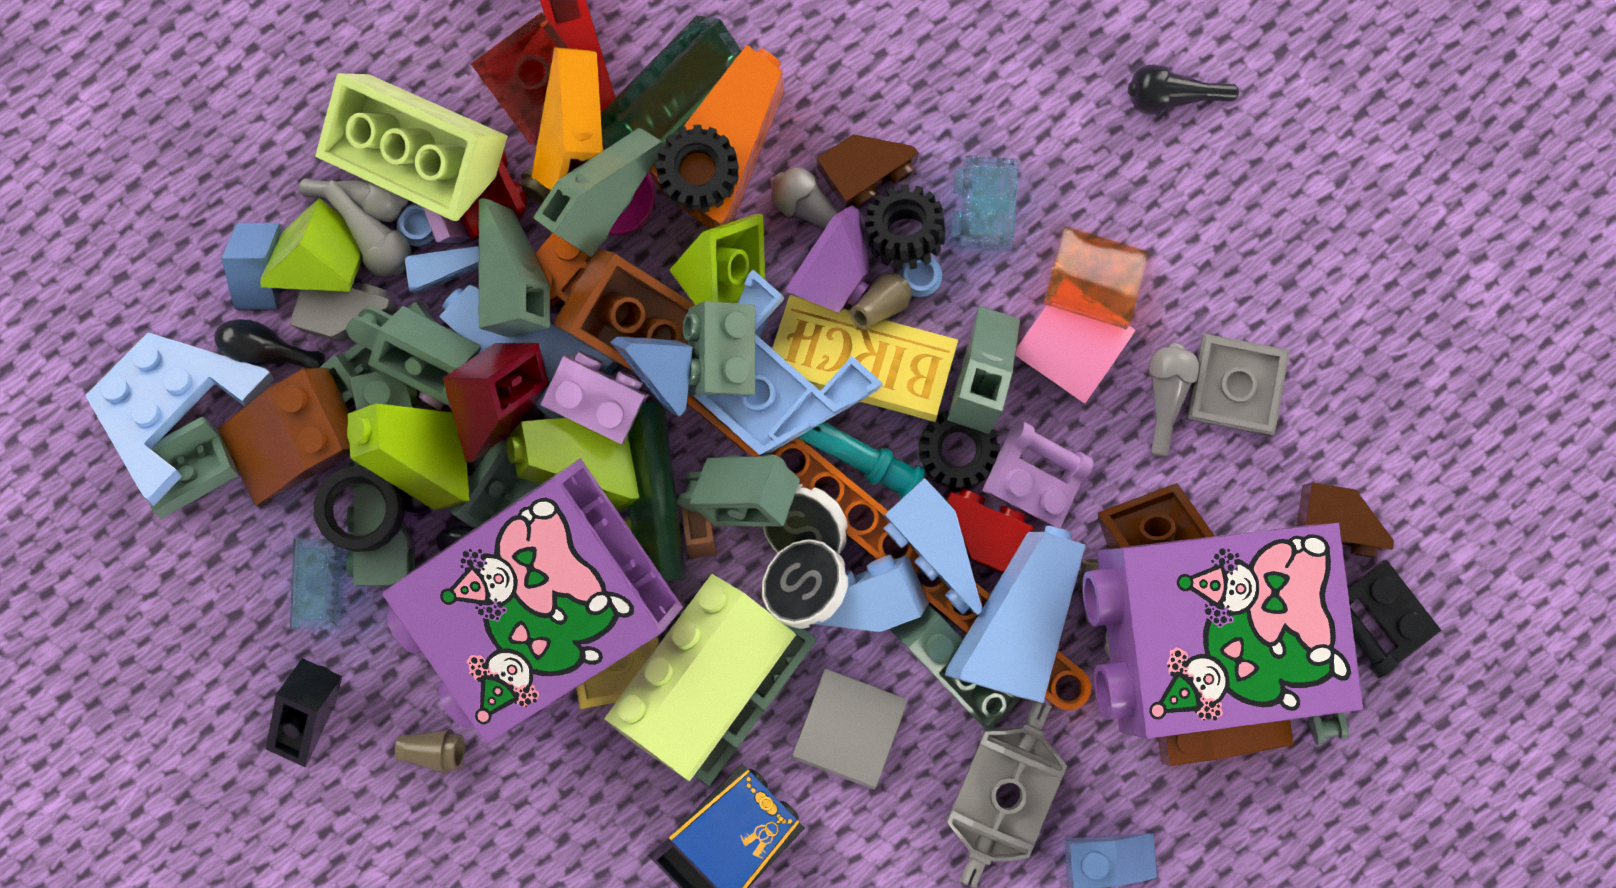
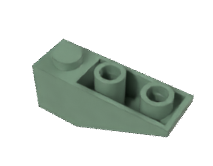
(595, 194)
(511, 281)
(985, 371)
(386, 563)
(934, 646)

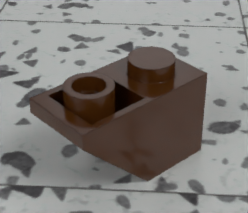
(864, 164)
(1344, 506)

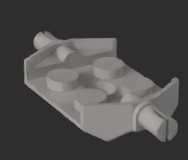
(1006, 756)

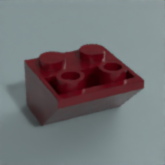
(495, 394)

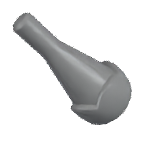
(800, 196)
(371, 198)
(381, 247)
(1172, 374)

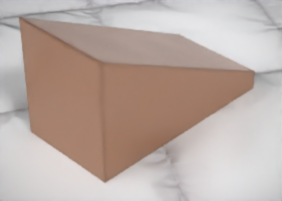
(698, 535)

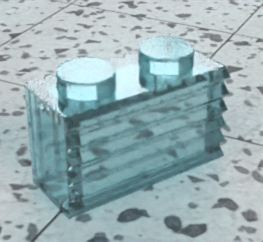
(987, 203)
(317, 585)

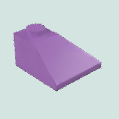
(835, 265)

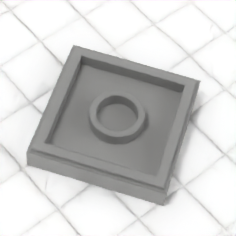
(1238, 385)

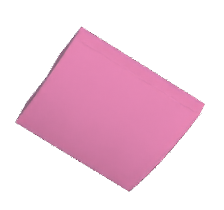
(1072, 349)

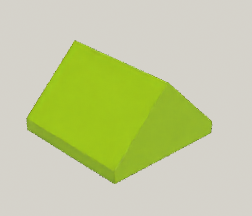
(314, 253)
(721, 260)

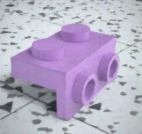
(595, 396)

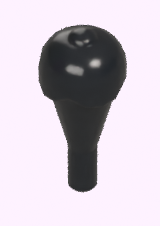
(1158, 89)

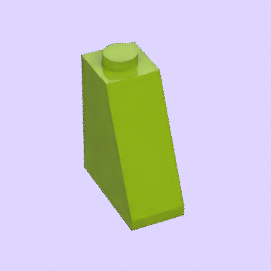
(551, 445)
(412, 451)

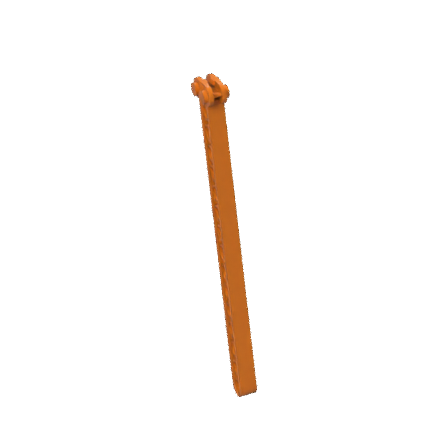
(563, 268)

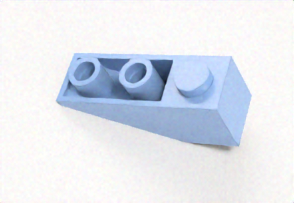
(935, 535)
(880, 597)

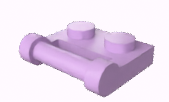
(1028, 486)

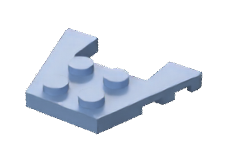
(153, 391)
(783, 398)

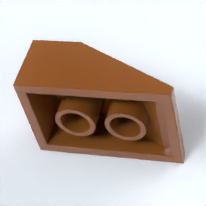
(620, 302)
(288, 433)
(1224, 742)

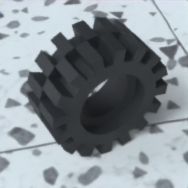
(691, 142)
(905, 206)
(950, 475)

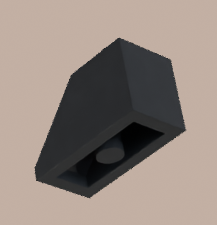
(302, 711)

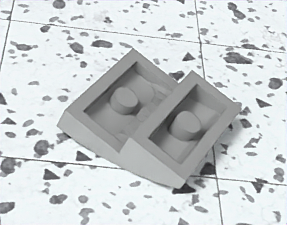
(849, 729)

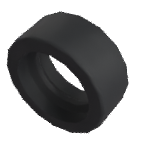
(337, 536)

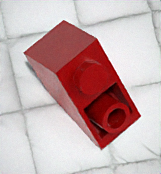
(988, 535)

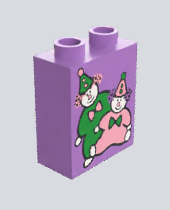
(531, 603)
(1224, 631)

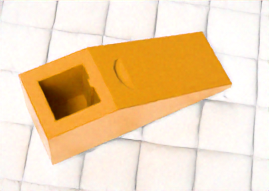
(570, 117)

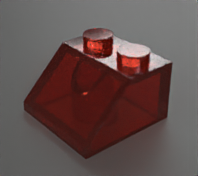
(520, 71)

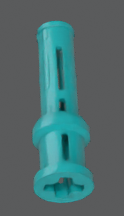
(878, 465)

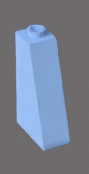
(463, 318)
(1023, 619)

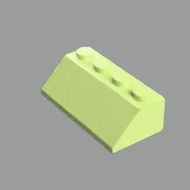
(409, 145)
(700, 677)

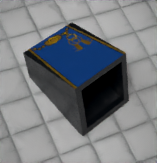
(729, 835)

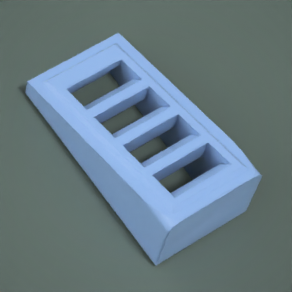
(436, 268)

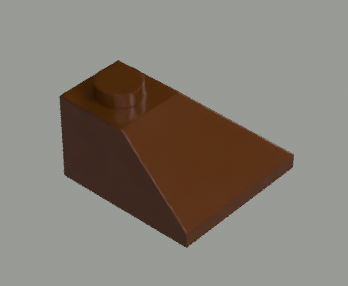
(1152, 519)

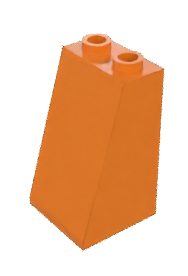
(743, 111)

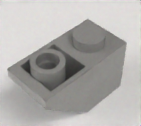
(330, 311)

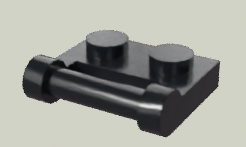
(1395, 612)

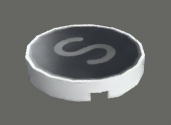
(811, 517)
(804, 583)

